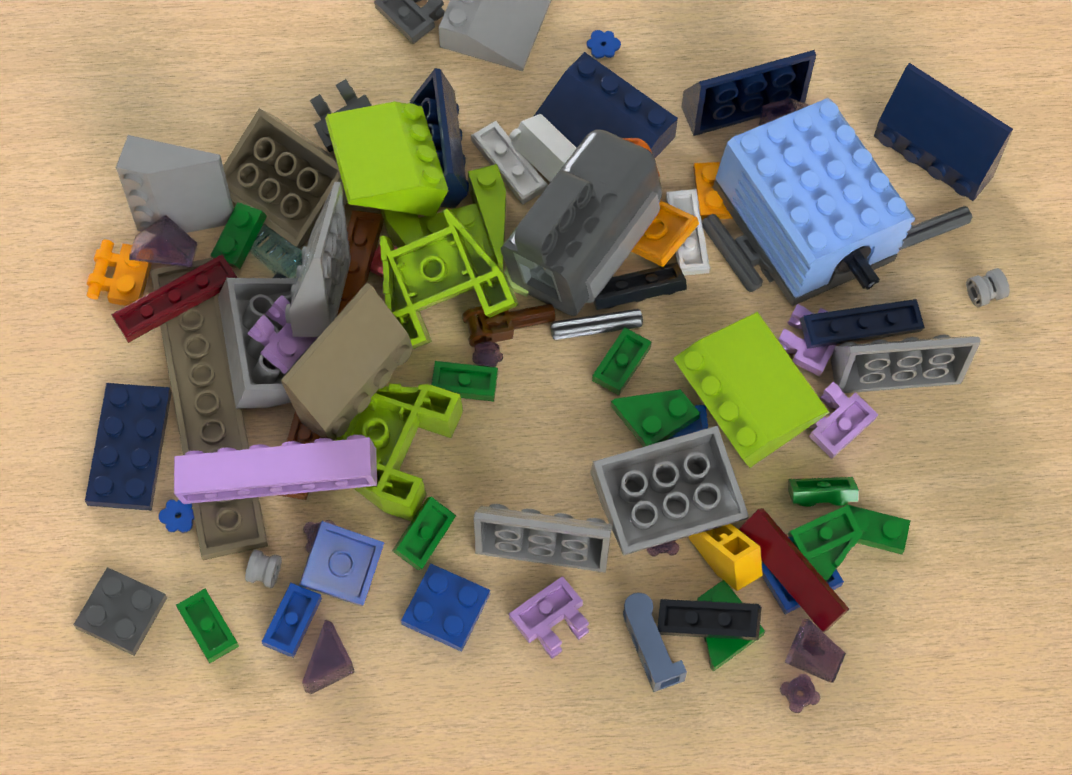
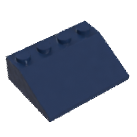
(742, 93)
(597, 98)
(942, 132)

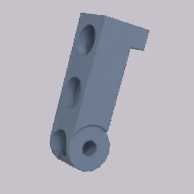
(649, 644)

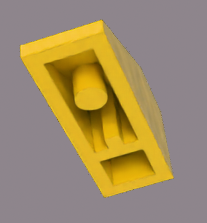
(730, 555)

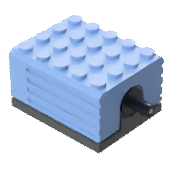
(812, 201)

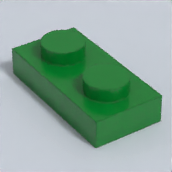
(239, 234)
(621, 361)
(467, 380)
(832, 490)
(881, 530)
(424, 533)
(207, 625)

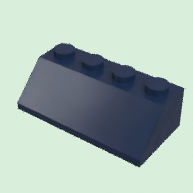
(441, 114)

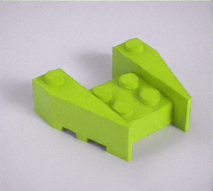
(482, 219)
(439, 270)
(391, 425)

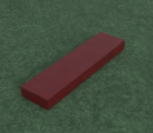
(173, 298)
(794, 571)

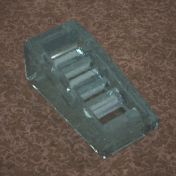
(285, 265)

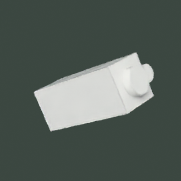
(542, 145)

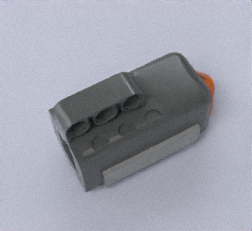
(585, 221)

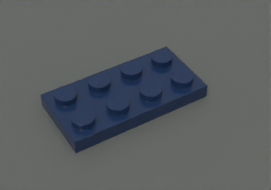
(128, 446)

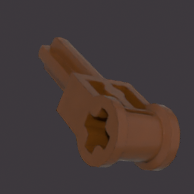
(502, 325)

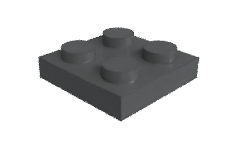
(120, 611)

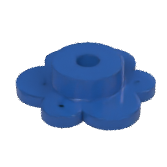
(603, 44)
(169, 516)

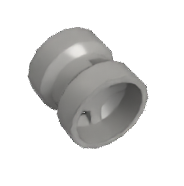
(991, 286)

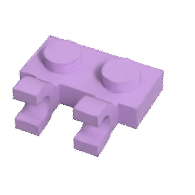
(280, 347)
(810, 359)
(844, 424)
(546, 610)

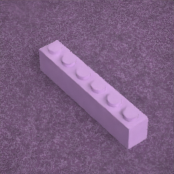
(275, 470)

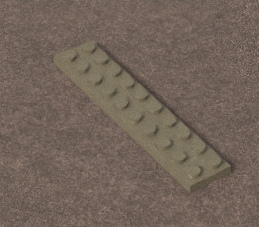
(208, 415)

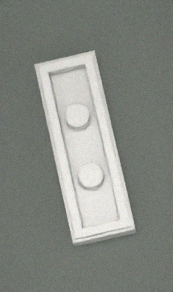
(513, 166)
(692, 254)

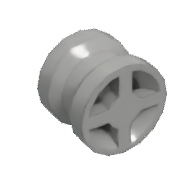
(263, 568)

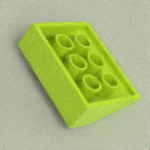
(388, 158)
(751, 387)

